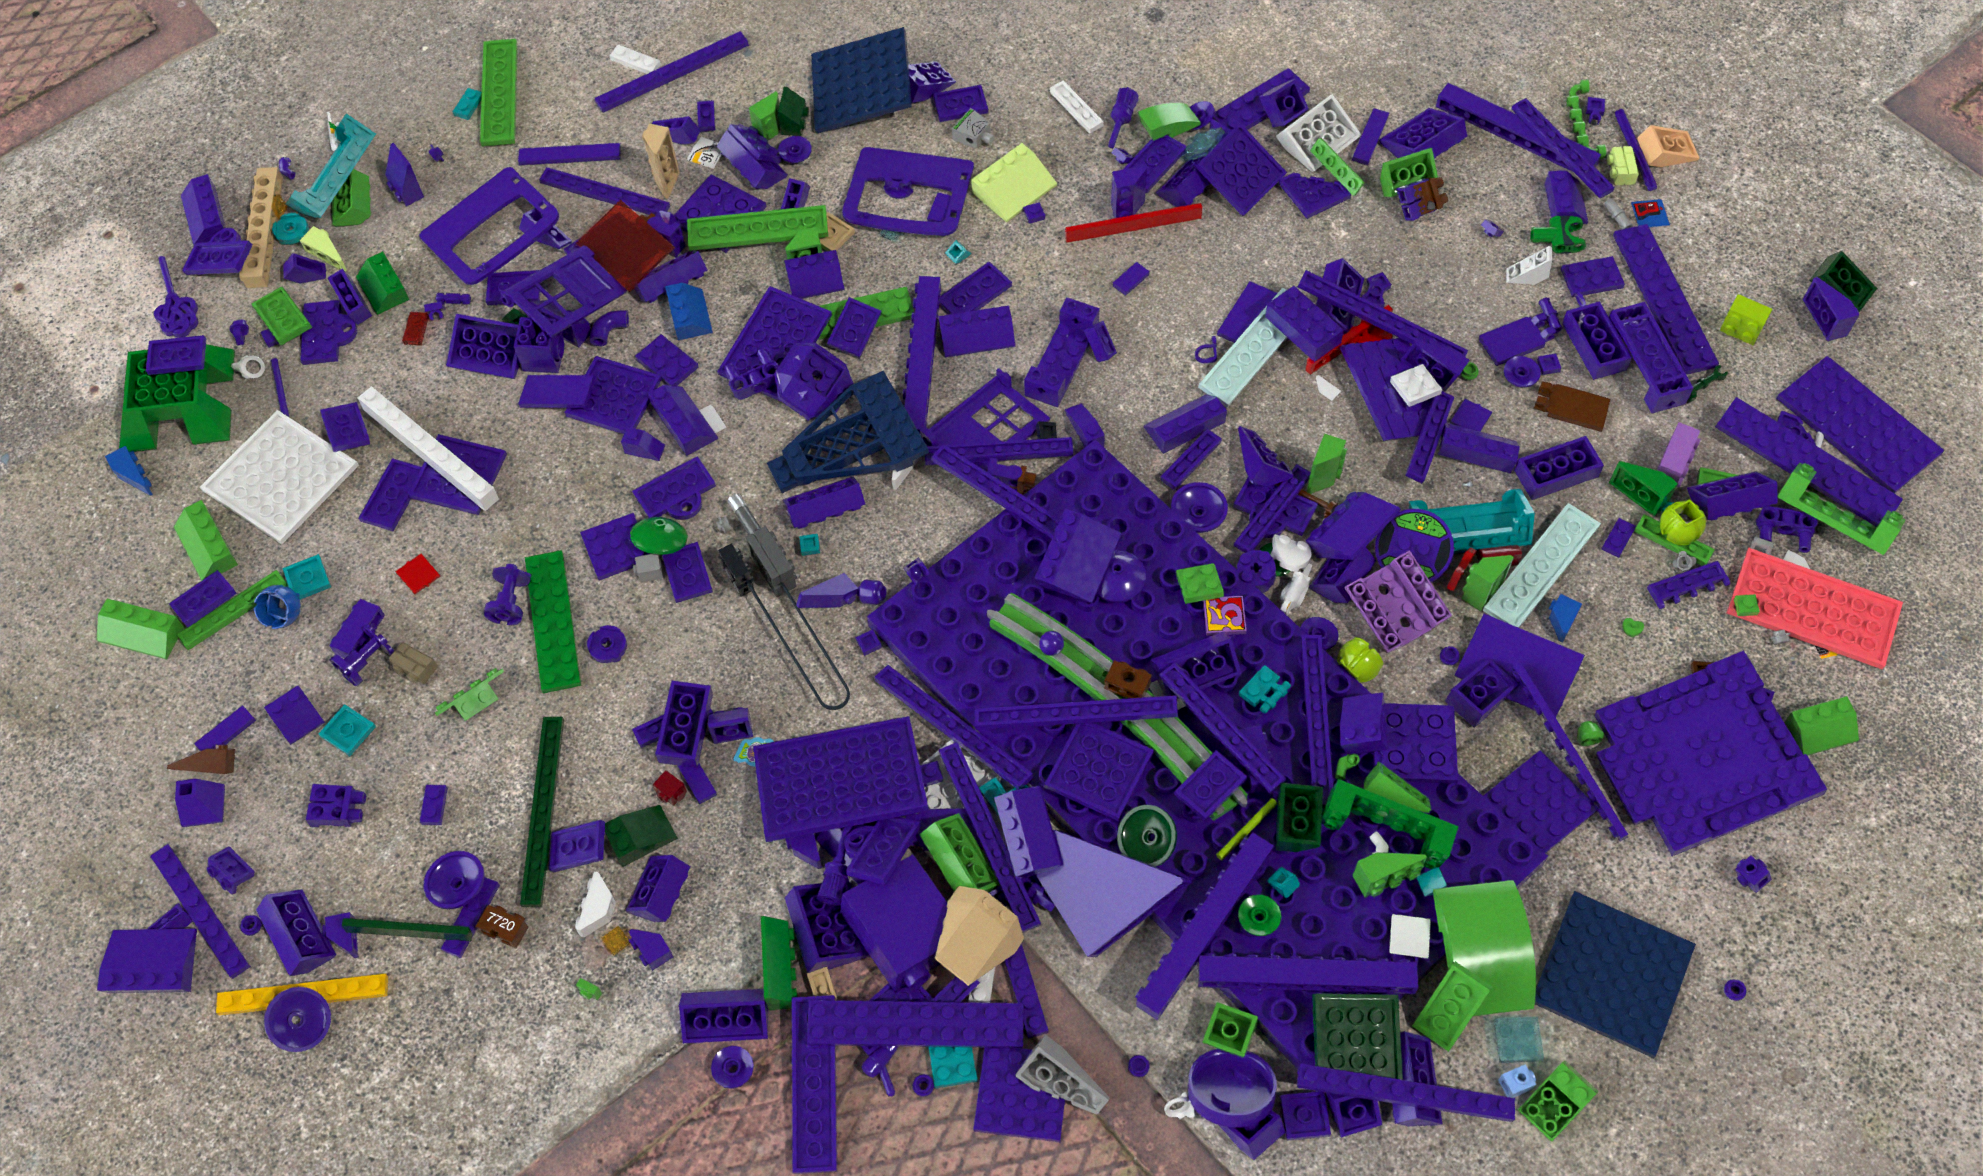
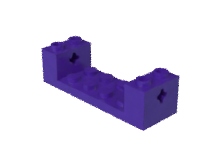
(1062, 354)
(1653, 355)

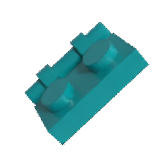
(1260, 685)

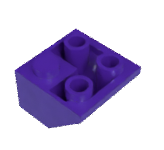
(199, 802)

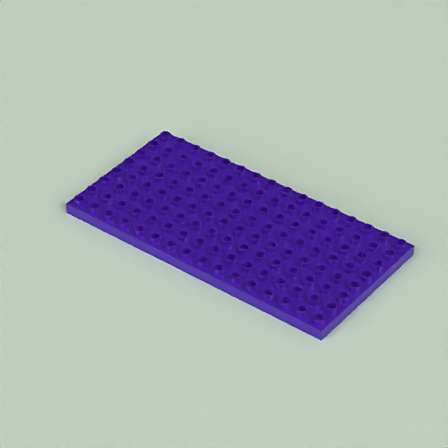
(948, 643)

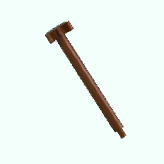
(1329, 507)

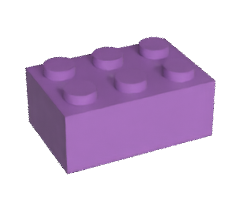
(1679, 452)

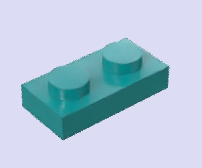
(467, 104)

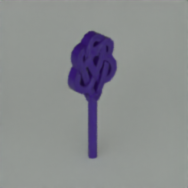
(168, 313)

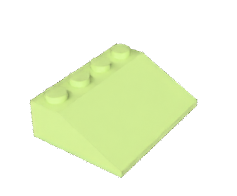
(1013, 182)

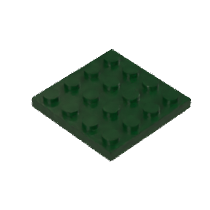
(1358, 1033)

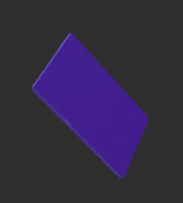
(1546, 662)

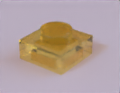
(278, 206)

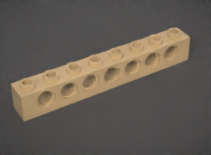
(259, 232)

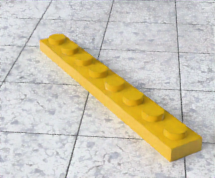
(332, 991)

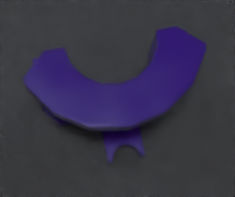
(898, 189)

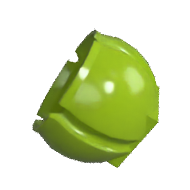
(1676, 528)
(1360, 660)

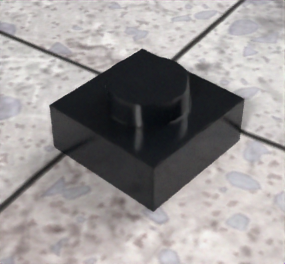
(1046, 430)

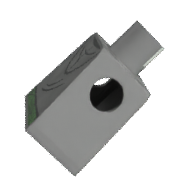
(972, 130)

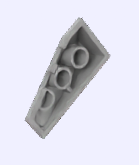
(1057, 1073)

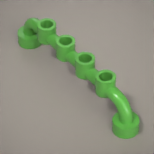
(1576, 114)

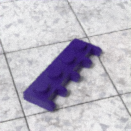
(1687, 583)

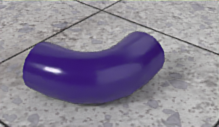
(606, 323)

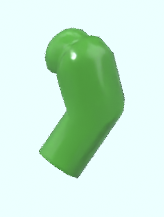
(1344, 764)

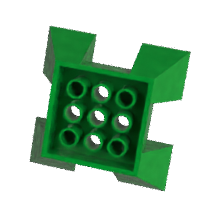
(175, 397)

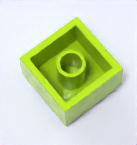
(1745, 319)

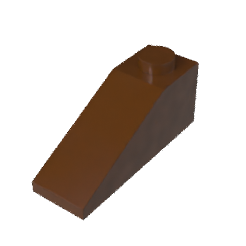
(211, 760)

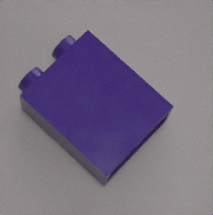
(899, 923)

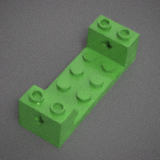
(1827, 512)

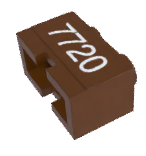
(498, 923)

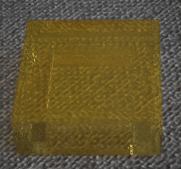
(615, 940)

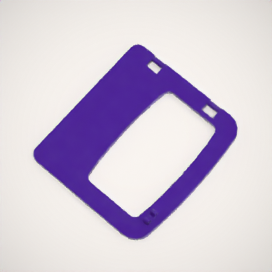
(925, 171)
(477, 208)

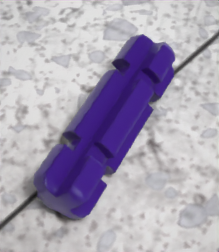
(453, 298)

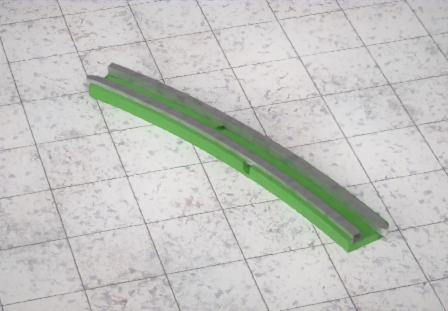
(1088, 668)

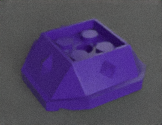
(799, 388)

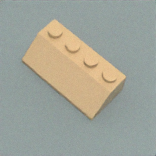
(661, 157)

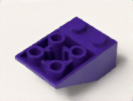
(928, 79)

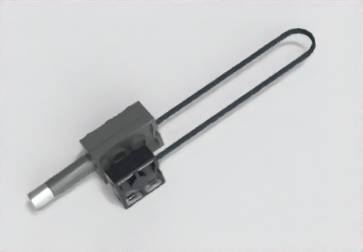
(775, 569)

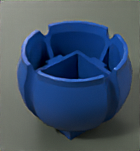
(268, 607)

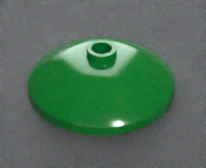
(658, 535)

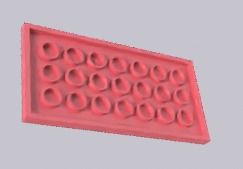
(1818, 608)

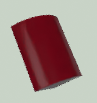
(1513, 550)

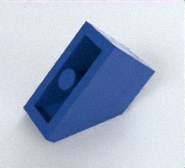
(1563, 615)

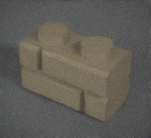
(412, 663)

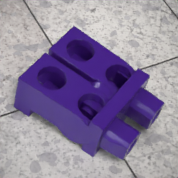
(334, 805)

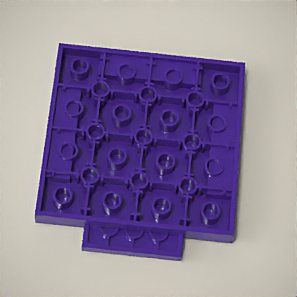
(1704, 755)

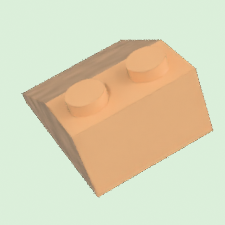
(1667, 146)

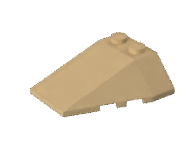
(976, 934)

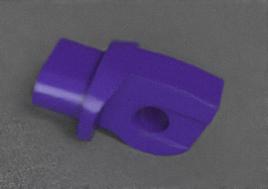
(239, 329)
(1038, 895)

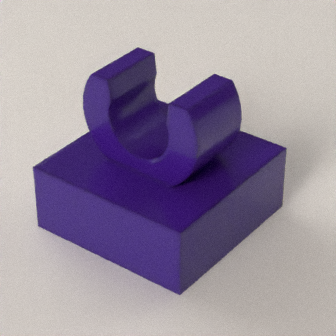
(433, 308)

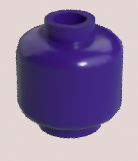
(871, 592)

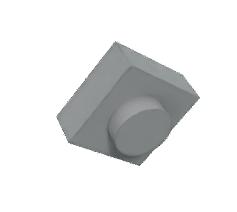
(1761, 545)

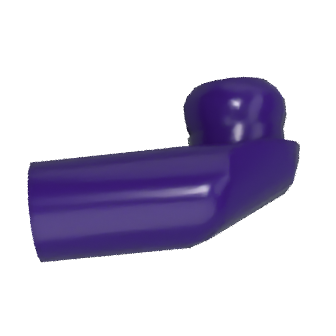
(284, 169)

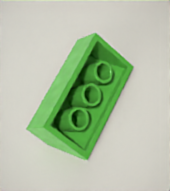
(204, 540)
(137, 628)
(958, 854)

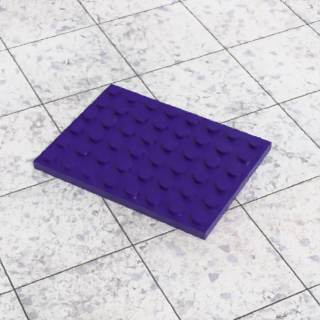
(839, 779)

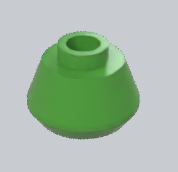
(1589, 734)

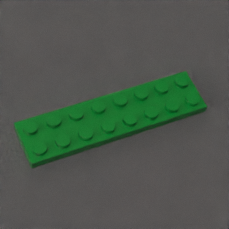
(552, 622)

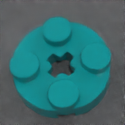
(293, 236)

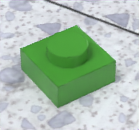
(1746, 605)
(588, 990)

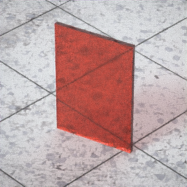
(626, 245)

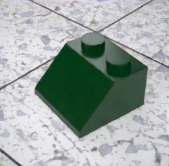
(792, 113)

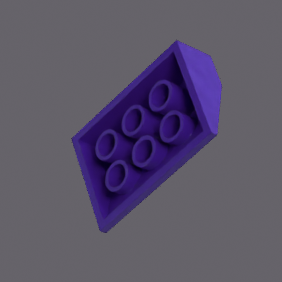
(1426, 130)
(483, 346)
(1351, 526)
(1078, 556)
(822, 930)
(148, 961)

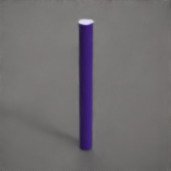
(279, 386)

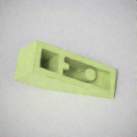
(319, 245)

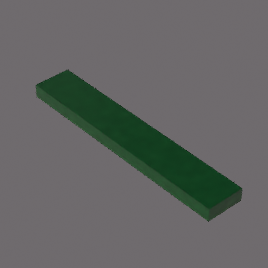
(407, 929)

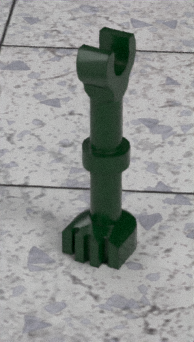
(1703, 383)

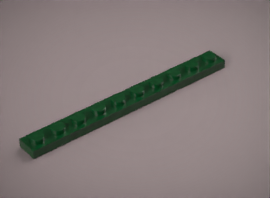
(542, 812)

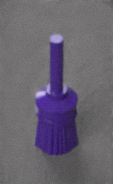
(1122, 111)
(835, 875)

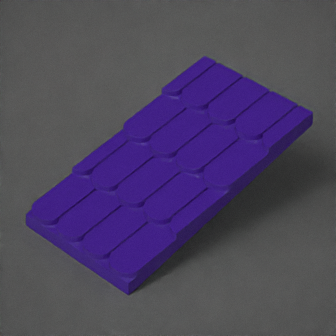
(1372, 368)

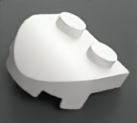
(1290, 553)

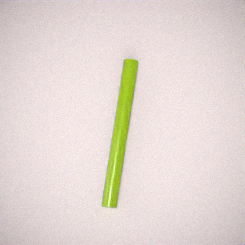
(1246, 829)

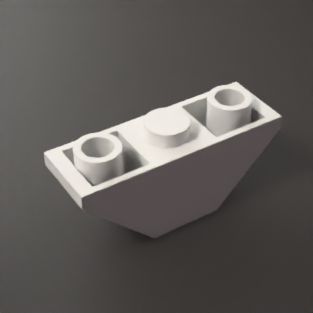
(1531, 269)
(596, 907)

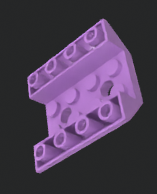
(1408, 597)

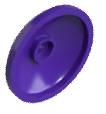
(1202, 499)
(1123, 584)
(446, 875)
(313, 1016)

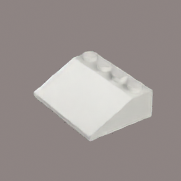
(1323, 121)

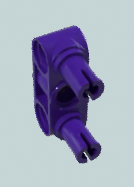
(755, 379)
(1787, 523)

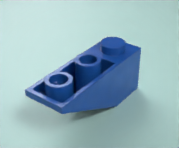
(126, 469)

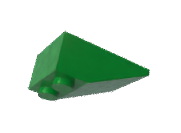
(1644, 486)

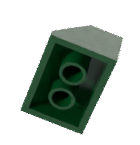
(1298, 817)

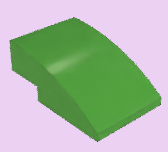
(1168, 119)

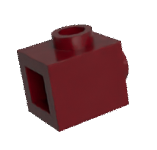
(669, 788)

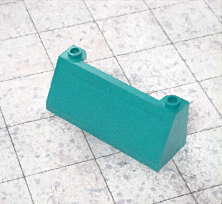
(354, 141)
(1487, 523)

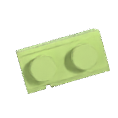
(1622, 165)

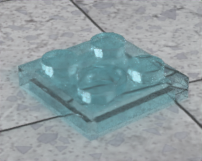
(1203, 143)
(1518, 1040)

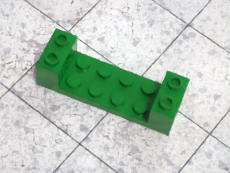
(1437, 833)

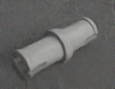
(1617, 214)

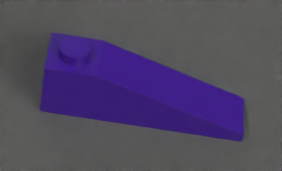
(1260, 461)

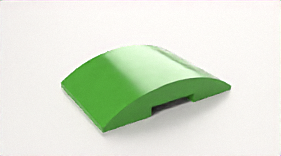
(1492, 938)

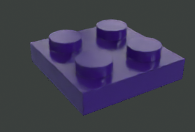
(1305, 1115)

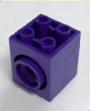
(537, 349)

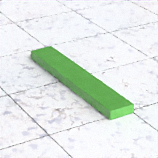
(227, 612)

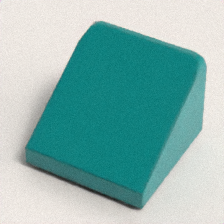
(957, 252)
(1431, 880)
(1284, 882)

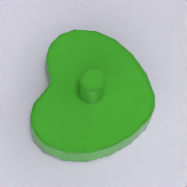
(1632, 628)

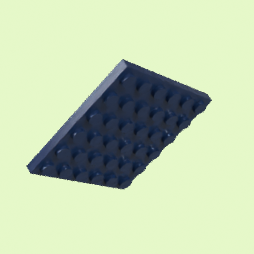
(861, 80)
(1613, 974)

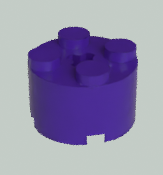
(1257, 561)

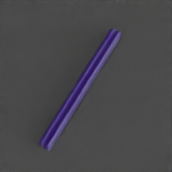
(1639, 156)

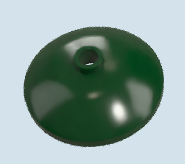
(1136, 833)

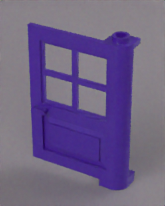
(580, 277)
(961, 428)

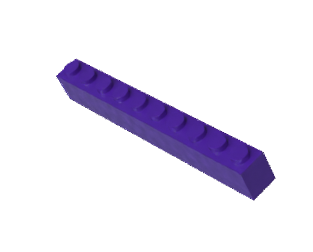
(1502, 123)
(922, 349)
(1204, 926)
(1307, 974)

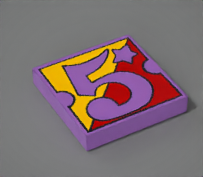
(1224, 615)

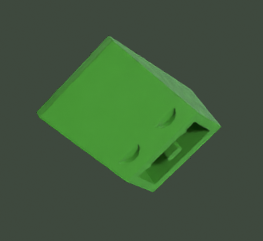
(1386, 871)
(1558, 1100)

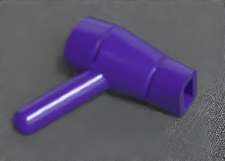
(876, 1064)

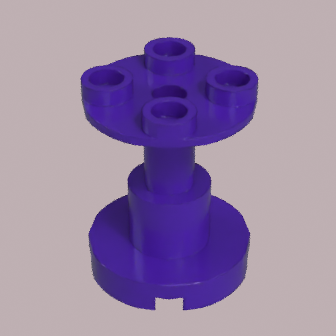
(504, 607)
(357, 660)

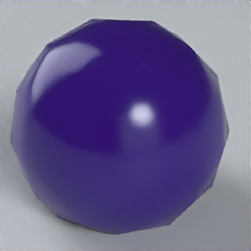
(1051, 643)

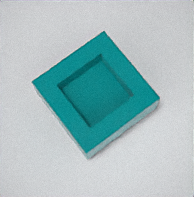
(809, 544)

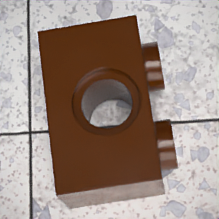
(1121, 670)

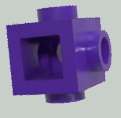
(1752, 873)

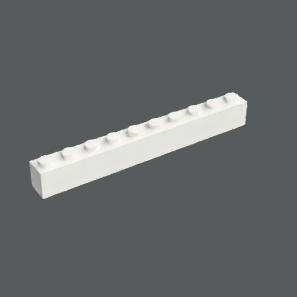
(428, 448)

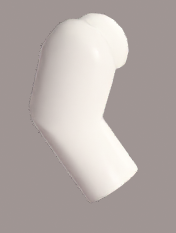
(1381, 845)

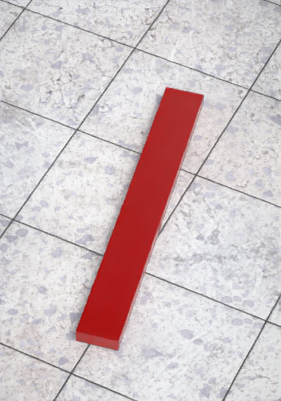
(1133, 222)

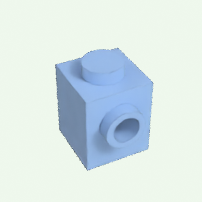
(1517, 1081)

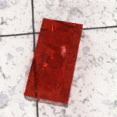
(415, 328)

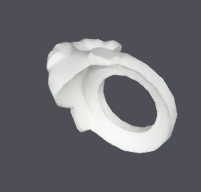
(241, 367)
(1186, 1110)

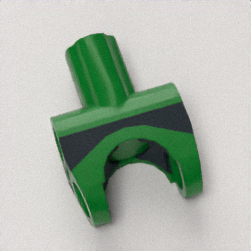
(1560, 234)

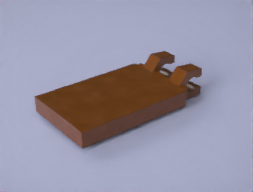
(1573, 405)

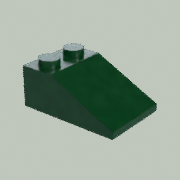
(1846, 278)
(639, 833)

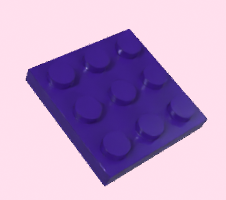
(611, 546)

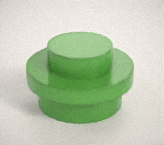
(1470, 371)

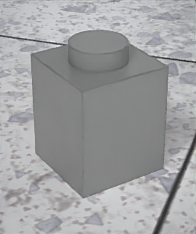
(648, 567)

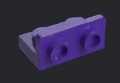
(229, 869)

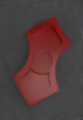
(1461, 569)

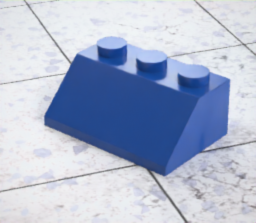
(688, 311)

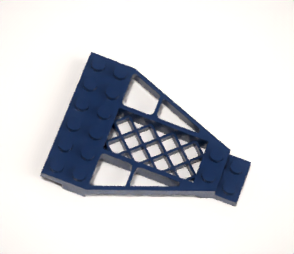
(886, 416)

